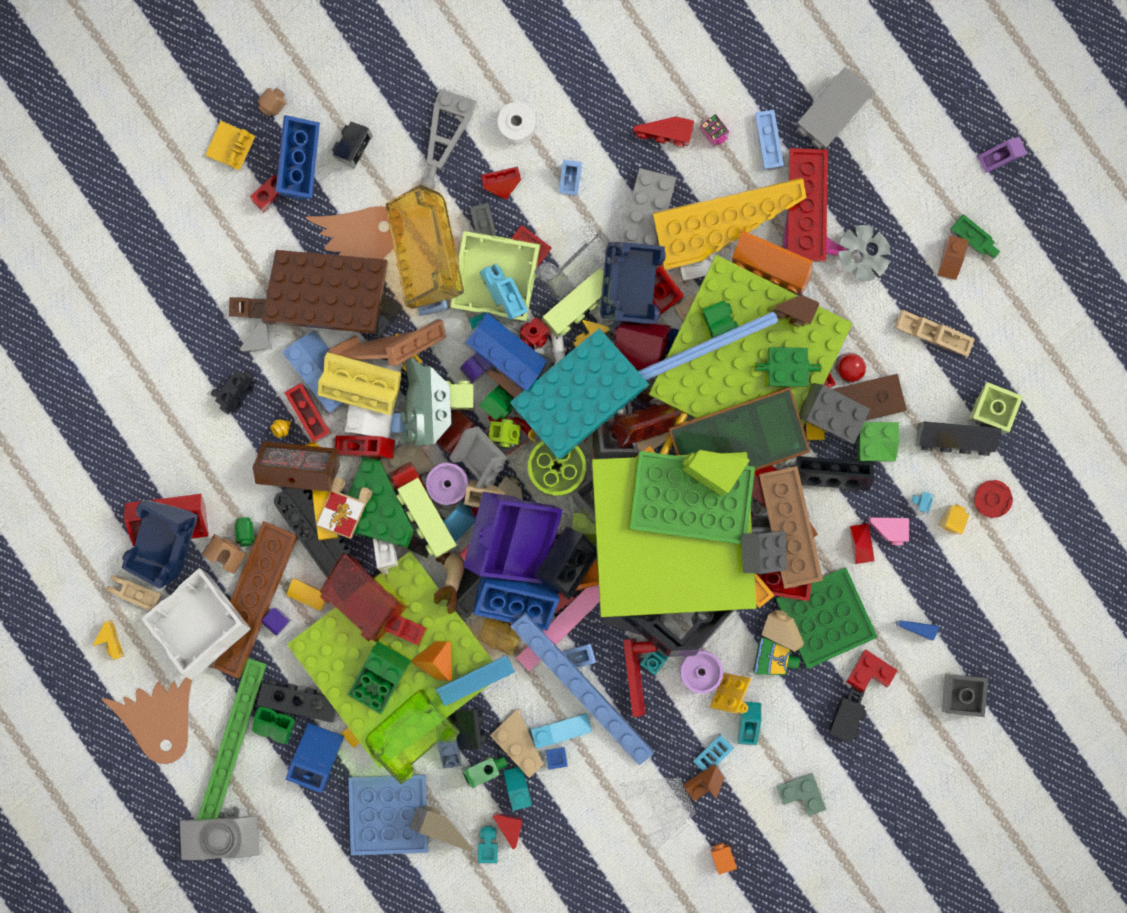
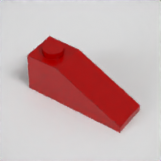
(365, 446)

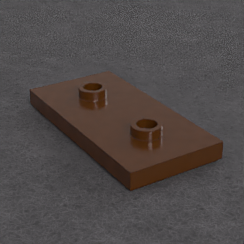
(880, 395)

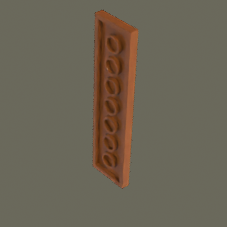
(256, 590)

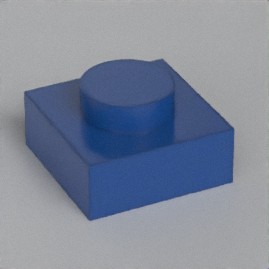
(556, 758)

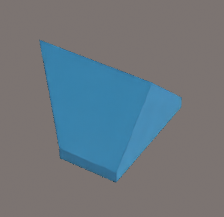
(460, 520)

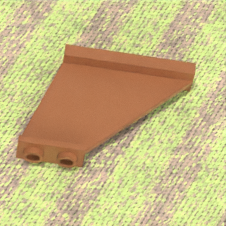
(395, 348)

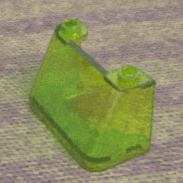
(409, 735)

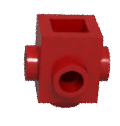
(534, 333)

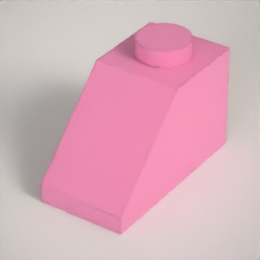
(892, 529)

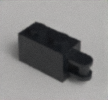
(848, 716)

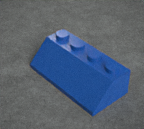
(297, 158)
(505, 352)
(511, 598)

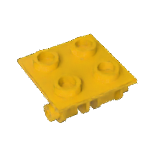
(230, 145)
(731, 693)

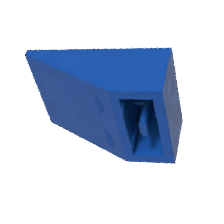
(314, 758)

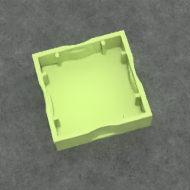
(514, 257)

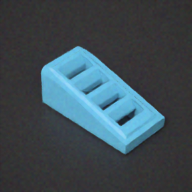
(724, 742)

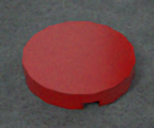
(993, 498)

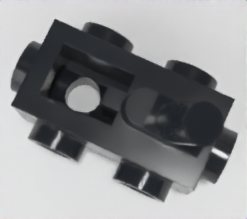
(234, 391)

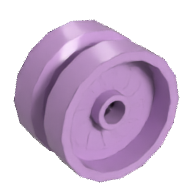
(441, 474)
(705, 682)

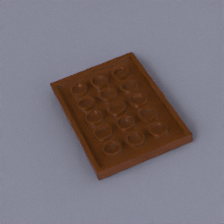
(325, 291)

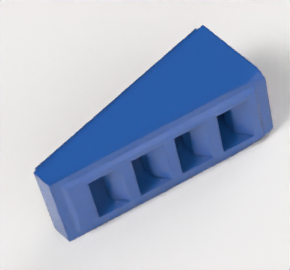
(925, 630)

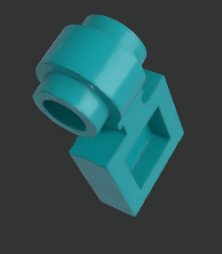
(488, 851)

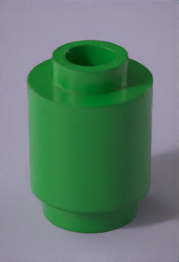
(244, 531)

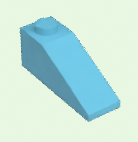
(560, 730)

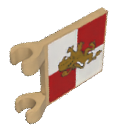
(342, 511)

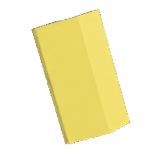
(359, 384)

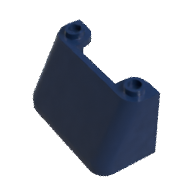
(630, 282)
(160, 543)

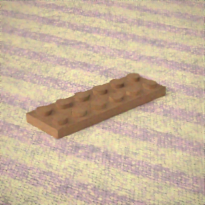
(789, 513)

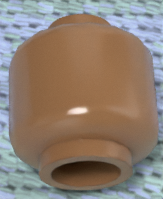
(272, 101)

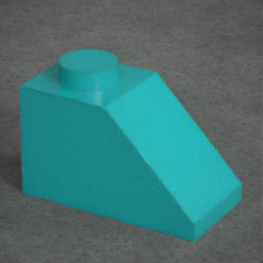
(750, 724)
(517, 788)

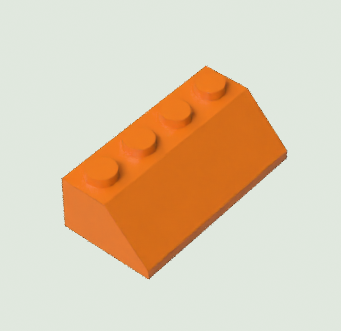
(773, 263)

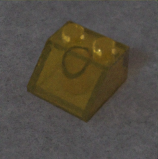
(500, 636)

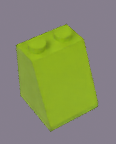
(715, 469)

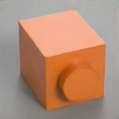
(723, 858)

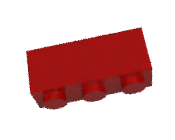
(308, 413)

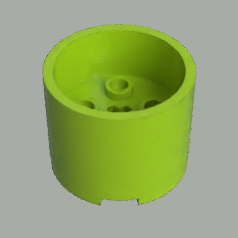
(551, 481)

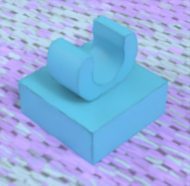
(924, 502)

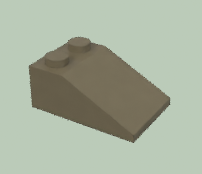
(432, 824)

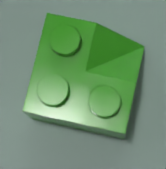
(878, 441)

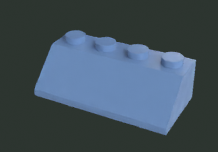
(308, 358)

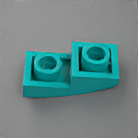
(654, 661)

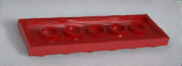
(809, 217)

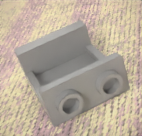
(479, 455)

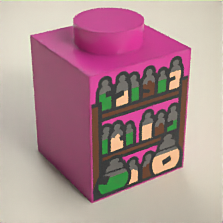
(714, 130)

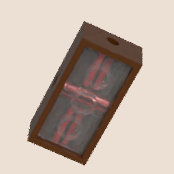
(296, 466)

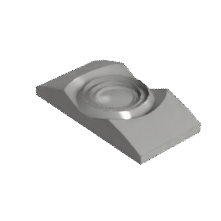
(219, 838)

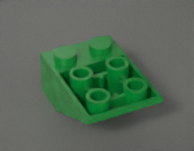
(379, 677)

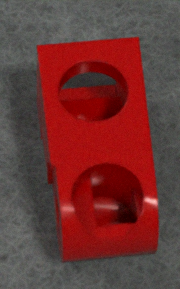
(265, 194)

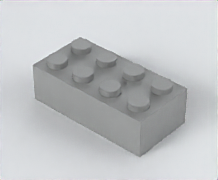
(650, 195)

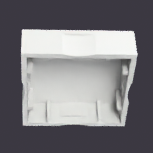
(195, 624)

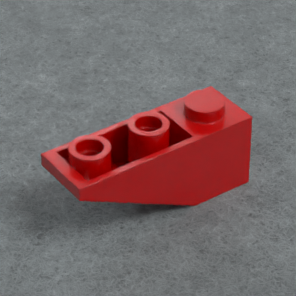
(673, 130)

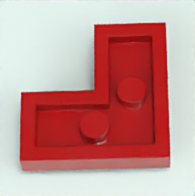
(870, 667)

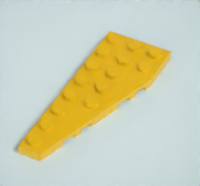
(707, 226)

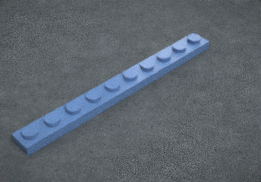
(582, 688)

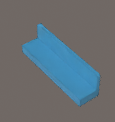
(475, 680)

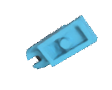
(503, 291)

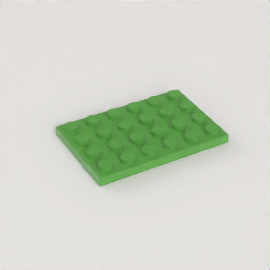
(678, 505)

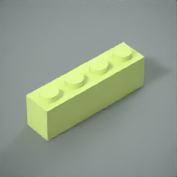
(574, 305)
(426, 517)

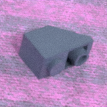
(450, 753)

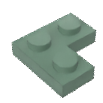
(805, 789)

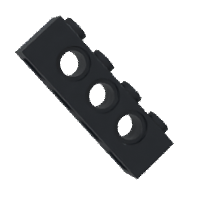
(835, 473)
(268, 699)

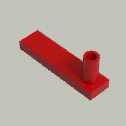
(632, 649)

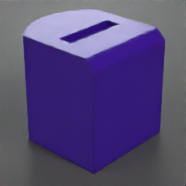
(276, 621)

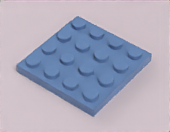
(383, 815)

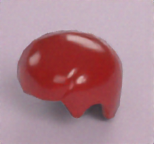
(850, 367)

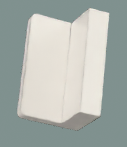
(385, 555)

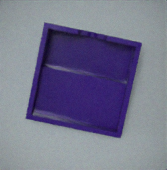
(511, 537)

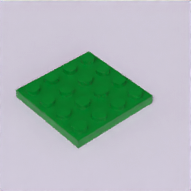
(830, 620)

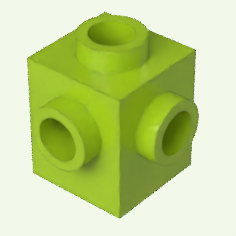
(508, 433)

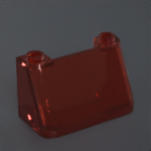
(361, 598)

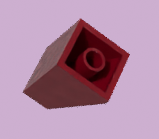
(642, 342)

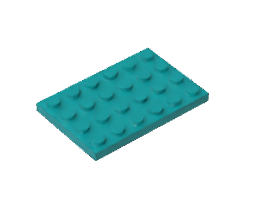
(579, 394)

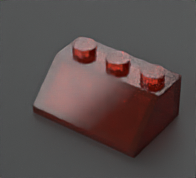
(644, 424)

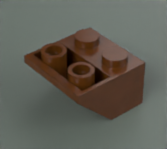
(798, 310)

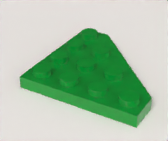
(383, 514)

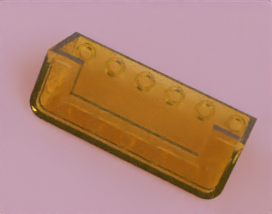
(424, 247)

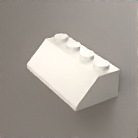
(366, 421)

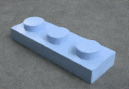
(769, 139)

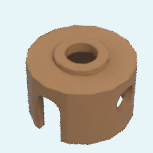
(225, 552)

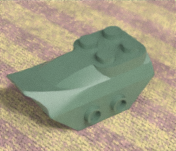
(427, 406)

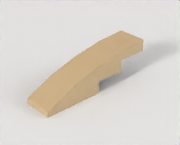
(934, 333)

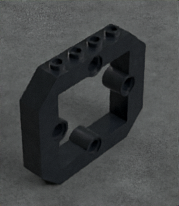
(671, 644)

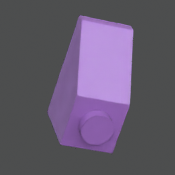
(1002, 154)

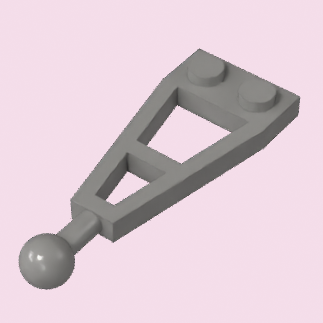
(455, 105)

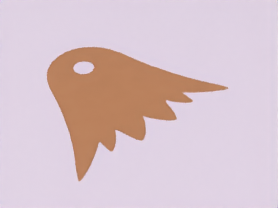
(357, 233)
(157, 719)

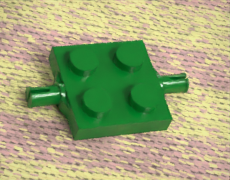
(787, 367)

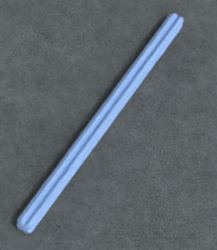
(709, 345)

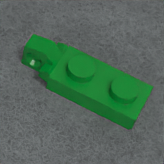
(976, 237)

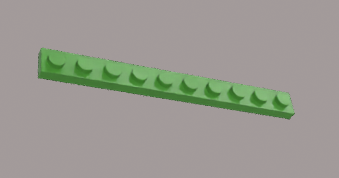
(232, 739)

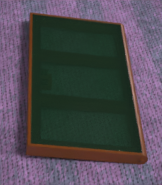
(762, 427)

